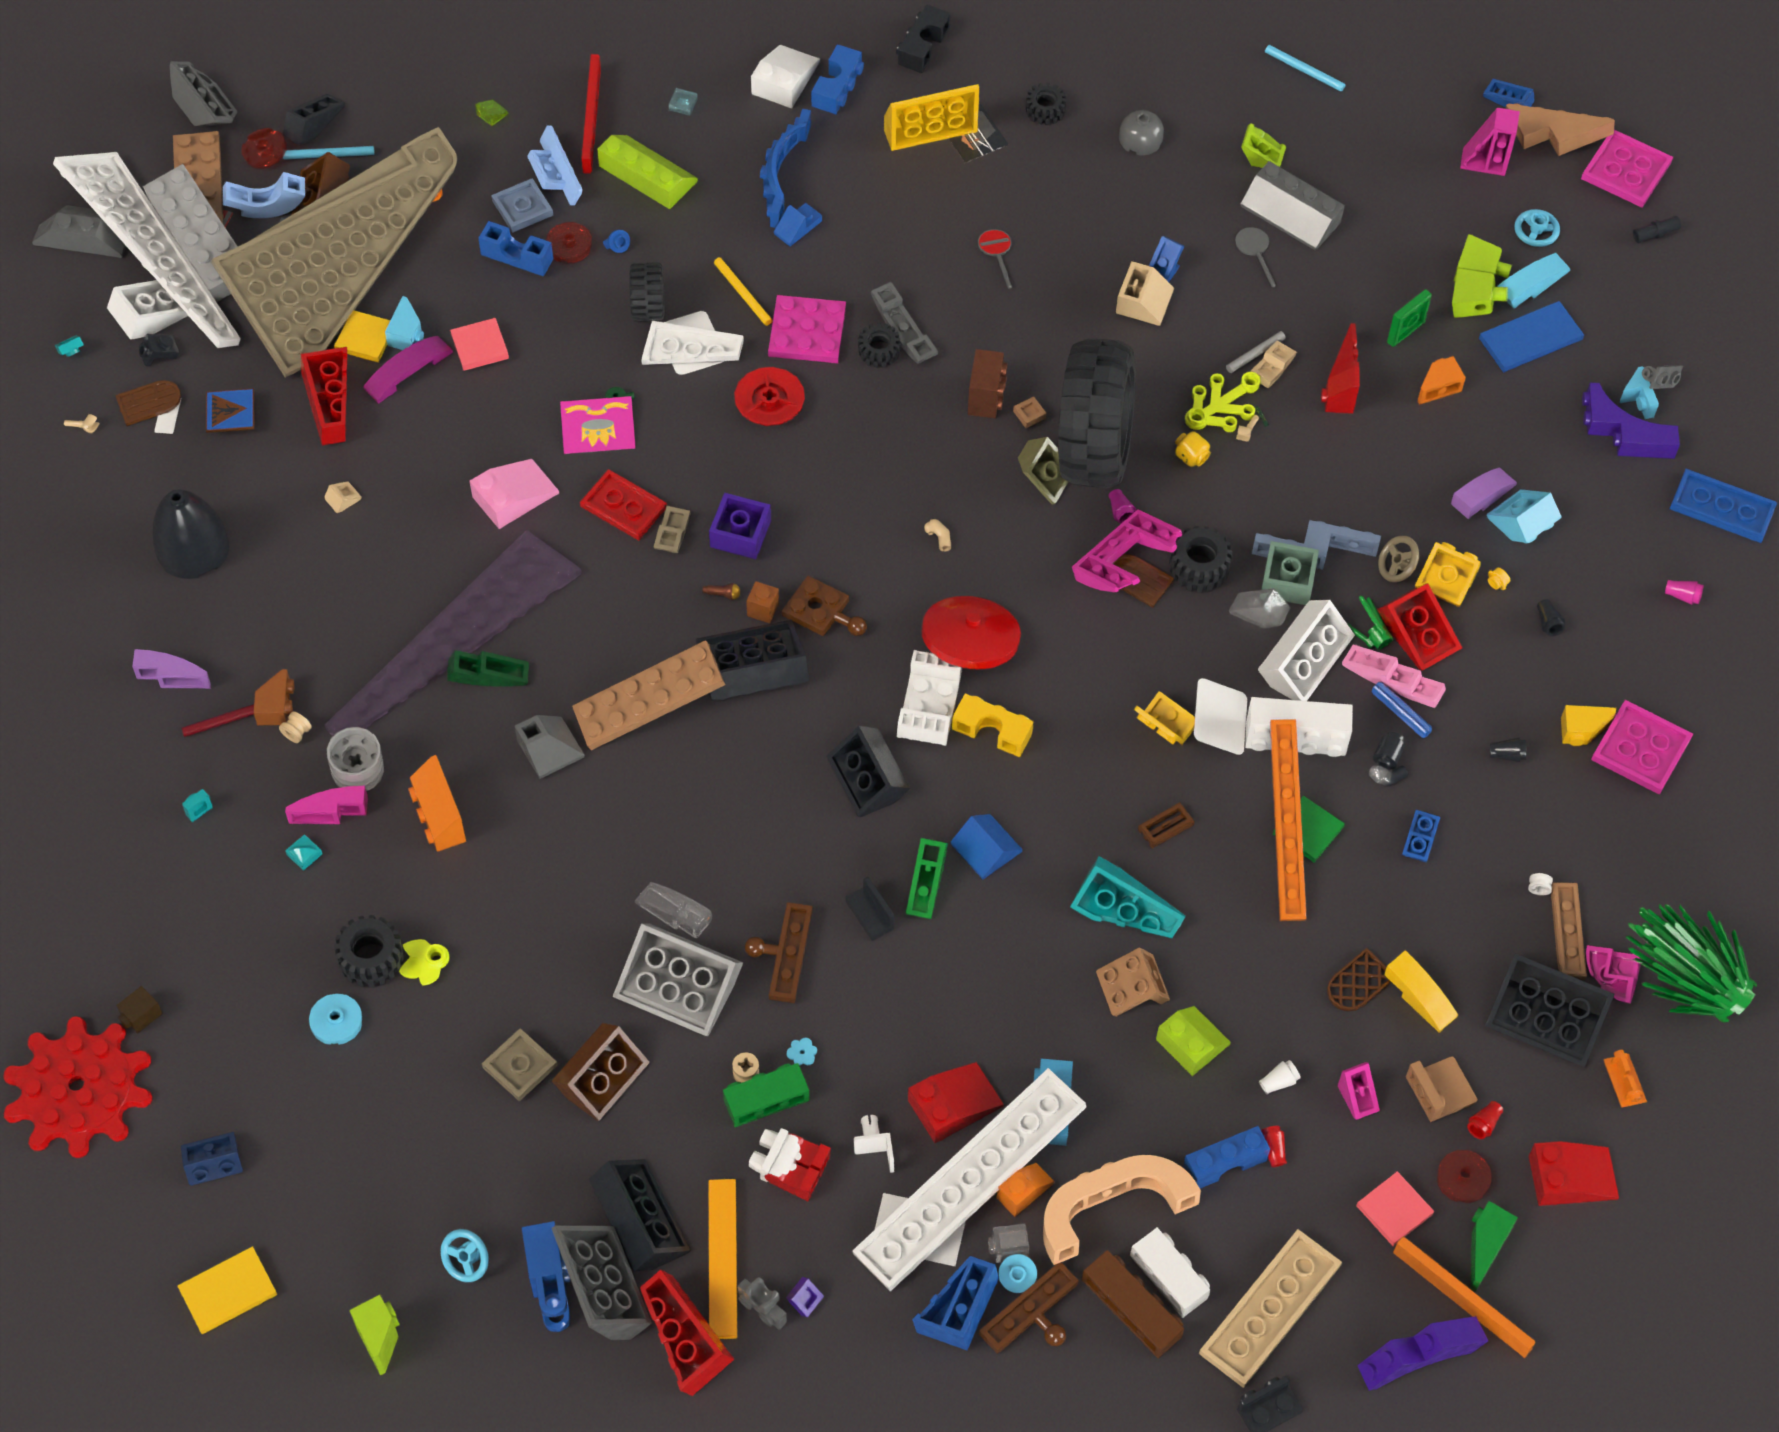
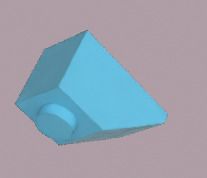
(404, 326)

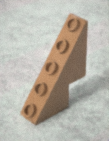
(1563, 129)

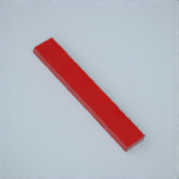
(591, 113)

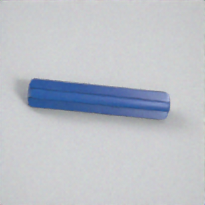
(1401, 709)

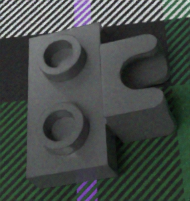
(763, 1301)

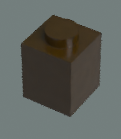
(138, 1010)

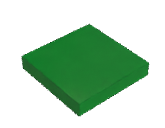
(1409, 318)
(1318, 829)

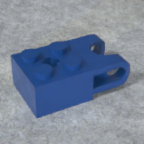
(547, 1274)

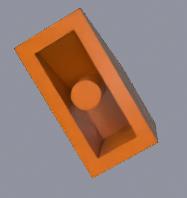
(1442, 380)
(1023, 1188)

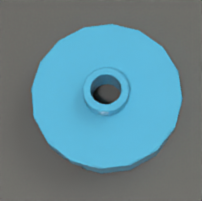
(338, 1030)

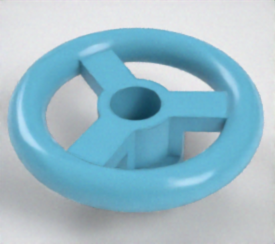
(1539, 222)
(466, 1254)

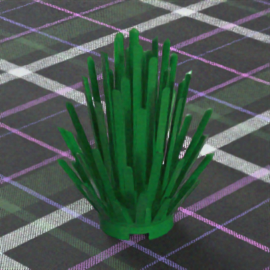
(1702, 966)

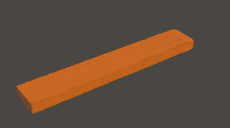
(1464, 1297)

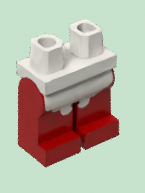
(791, 1162)

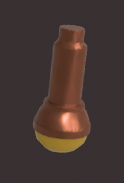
(729, 591)

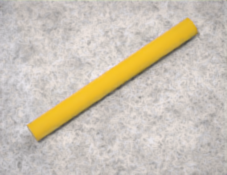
(742, 290)

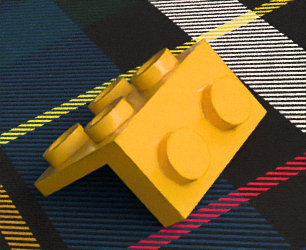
(1170, 718)

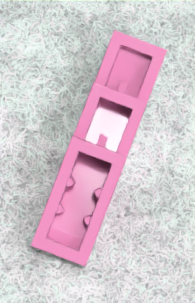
(1398, 678)

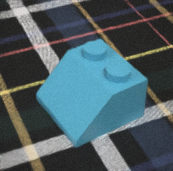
(1525, 515)

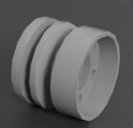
(350, 749)

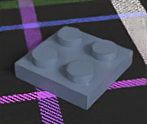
(522, 205)

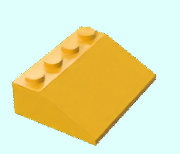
(932, 117)

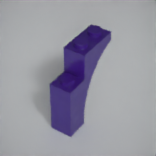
(1630, 434)
(1430, 1345)

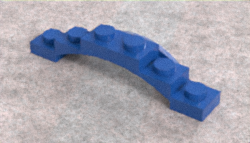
(775, 157)

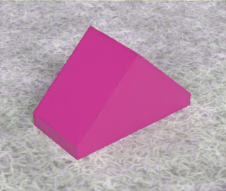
(1359, 1091)

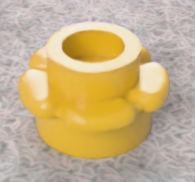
(1498, 579)

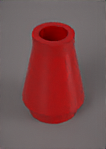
(1484, 1121)
(1276, 1142)

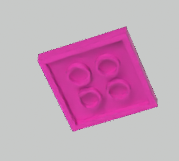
(1627, 168)
(807, 329)
(1642, 747)

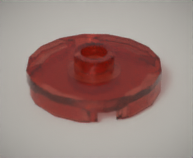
(264, 148)
(572, 250)
(1461, 1188)

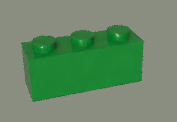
(766, 1094)

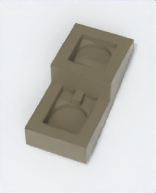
(672, 529)

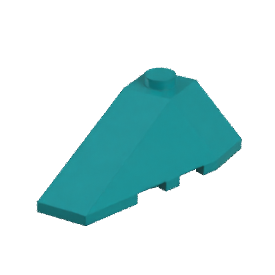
(1120, 899)

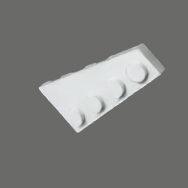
(686, 344)

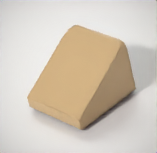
(341, 496)

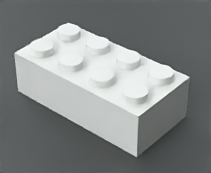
(1320, 726)

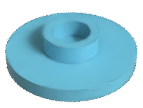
(1017, 1273)

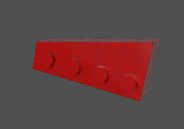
(326, 388)
(689, 1340)

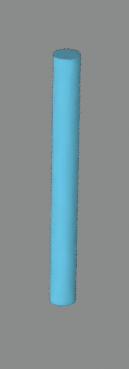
(1307, 69)
(338, 152)

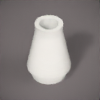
(1281, 1076)

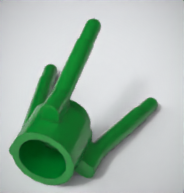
(1379, 635)

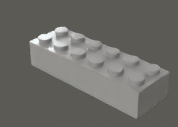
(192, 224)

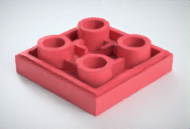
(479, 344)
(1395, 1208)

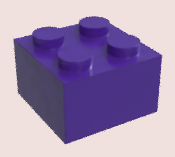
(740, 525)

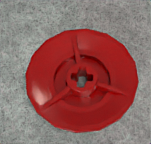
(766, 383)

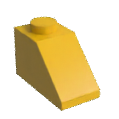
(1584, 723)

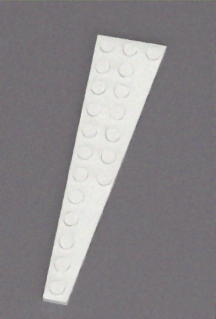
(125, 208)

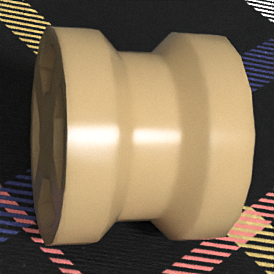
(295, 727)
(745, 1073)

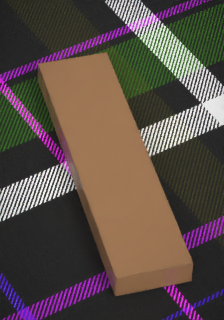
(1568, 929)

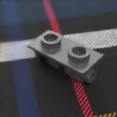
(1663, 376)

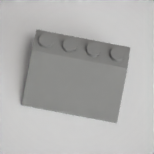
(677, 979)

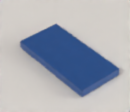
(1531, 336)
(1723, 505)

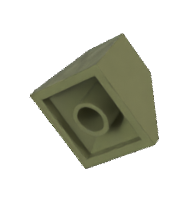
(1041, 466)

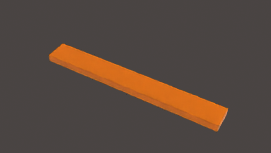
(1288, 820)

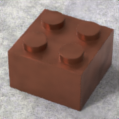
(987, 383)

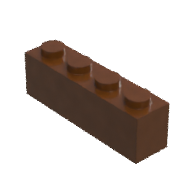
(1133, 1303)

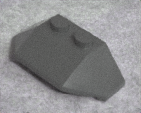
(199, 96)
(79, 231)

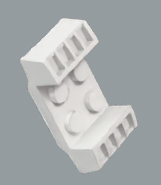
(929, 699)

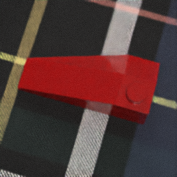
(1344, 378)

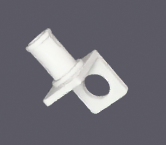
(873, 1141)

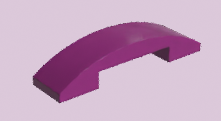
(404, 364)

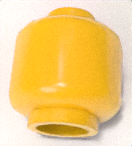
(1192, 449)

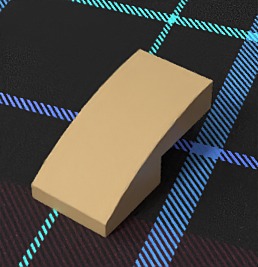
(1274, 363)

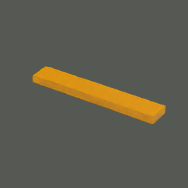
(722, 1258)

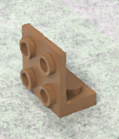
(1132, 981)
(1440, 1088)

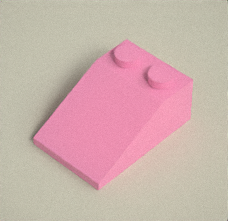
(511, 490)

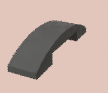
(894, 313)

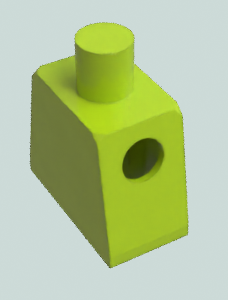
(1482, 257)
(1475, 293)

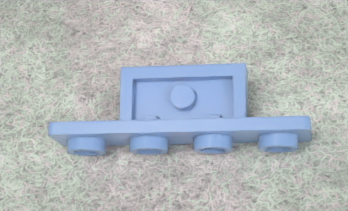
(554, 168)

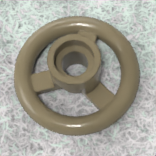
(1401, 561)

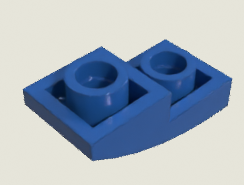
(1421, 836)

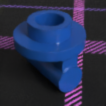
(617, 241)

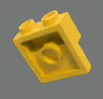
(1449, 573)

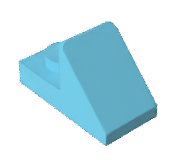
(1639, 391)

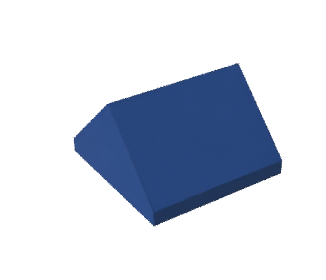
(985, 844)

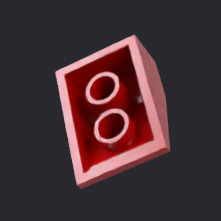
(1420, 626)
(953, 1100)
(1572, 1173)

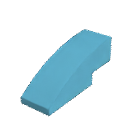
(1534, 279)

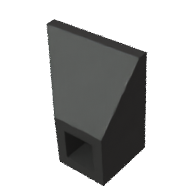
(547, 744)

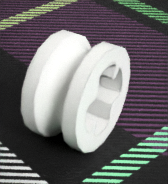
(1540, 884)

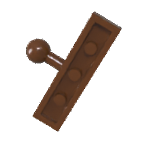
(788, 952)
(1029, 1309)

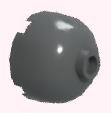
(1141, 132)

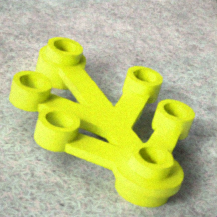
(1221, 404)

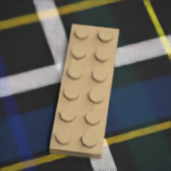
(1270, 1308)

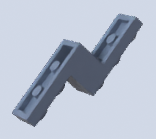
(1320, 537)

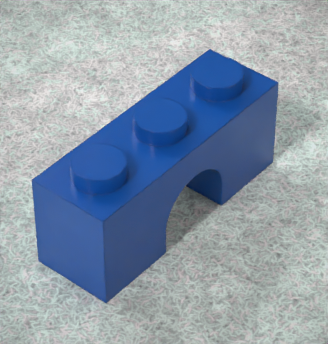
(831, 93)
(499, 245)
(1241, 1150)

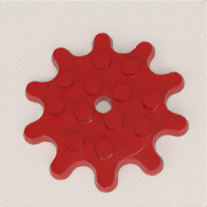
(80, 1113)

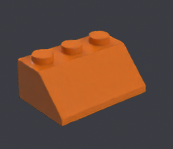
(436, 806)

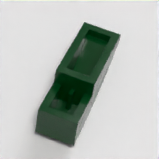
(487, 669)

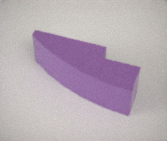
(1482, 492)
(169, 670)

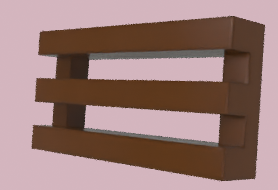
(1149, 836)

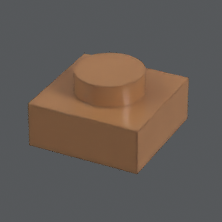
(1029, 412)

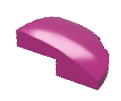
(1614, 971)

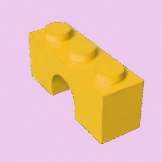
(976, 714)

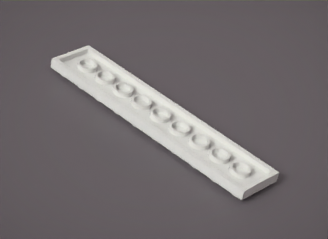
(969, 1179)

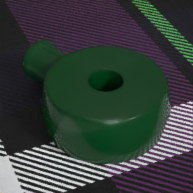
(618, 392)

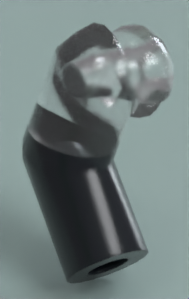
(1387, 777)

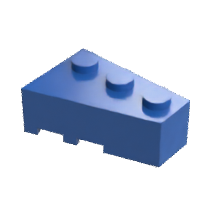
(959, 1305)

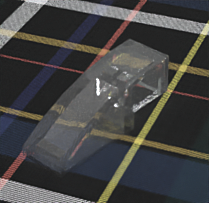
(675, 909)

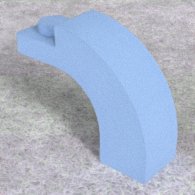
(268, 201)

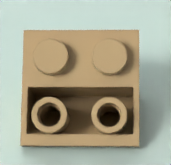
(1144, 294)

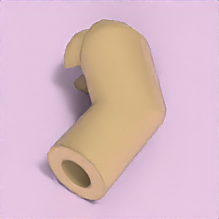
(941, 531)

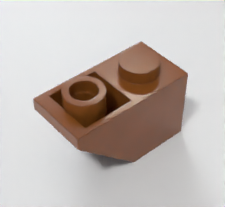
(273, 701)

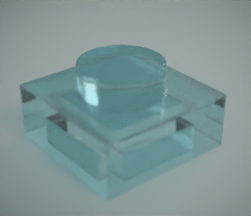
(683, 101)

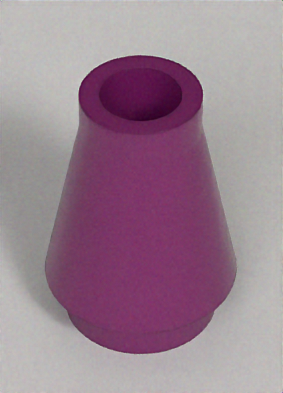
(1121, 506)

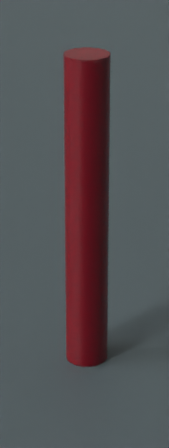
(218, 720)

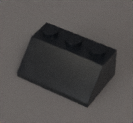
(867, 771)

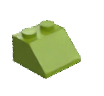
(1191, 1039)
(377, 1329)

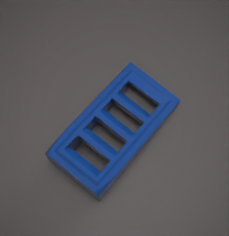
(1523, 95)

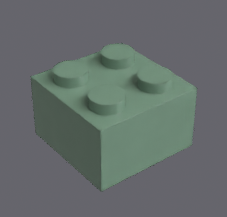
(1290, 571)

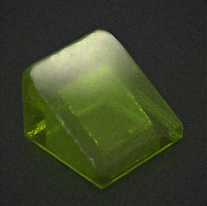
(490, 111)

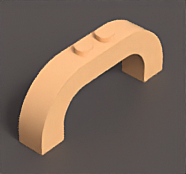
(1106, 1183)

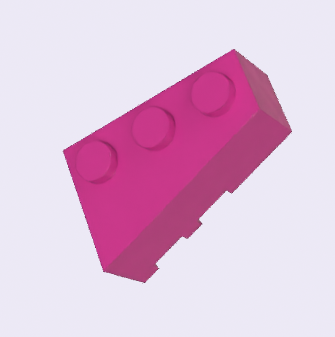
(1492, 144)

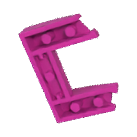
(1097, 565)

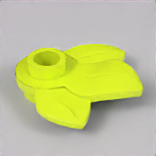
(421, 963)

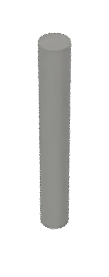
(1255, 352)

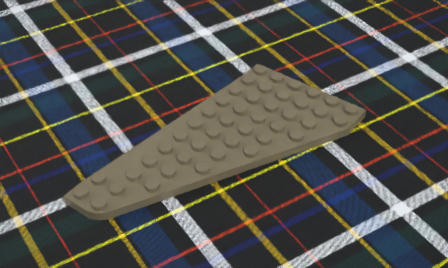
(321, 261)

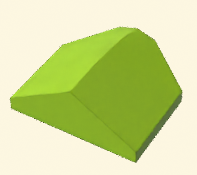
(1261, 147)

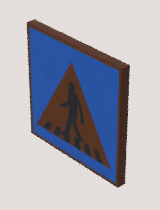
(229, 410)

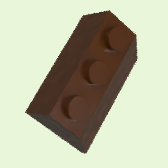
(322, 177)
(601, 1070)

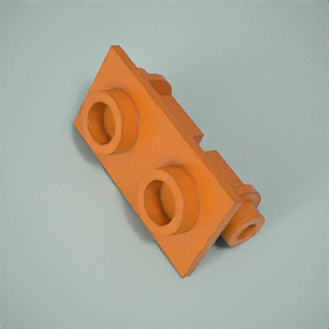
(1624, 1079)

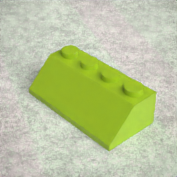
(645, 170)

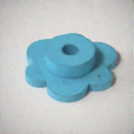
(804, 1046)

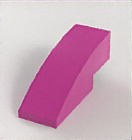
(328, 806)

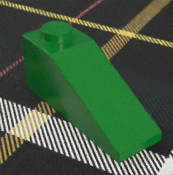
(926, 877)
(1488, 1237)

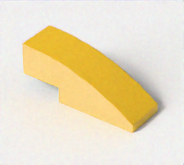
(1421, 991)

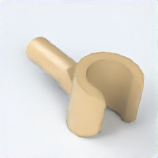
(88, 424)
(1245, 432)

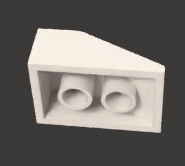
(783, 75)
(144, 308)

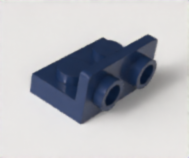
(211, 1158)

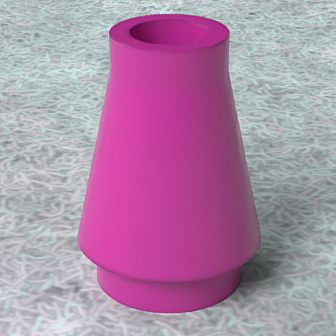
(1685, 590)

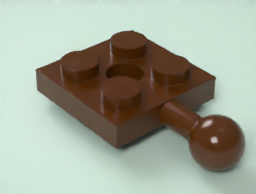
(822, 618)

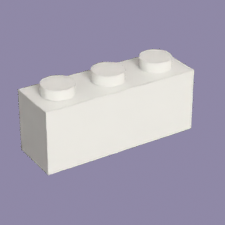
(1170, 1272)

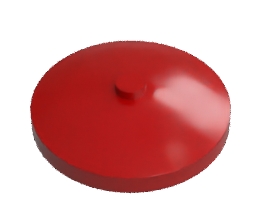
(971, 632)

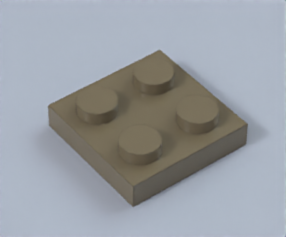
(519, 1064)

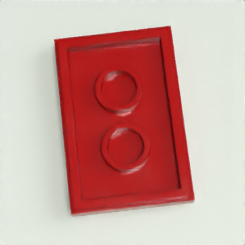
(623, 504)

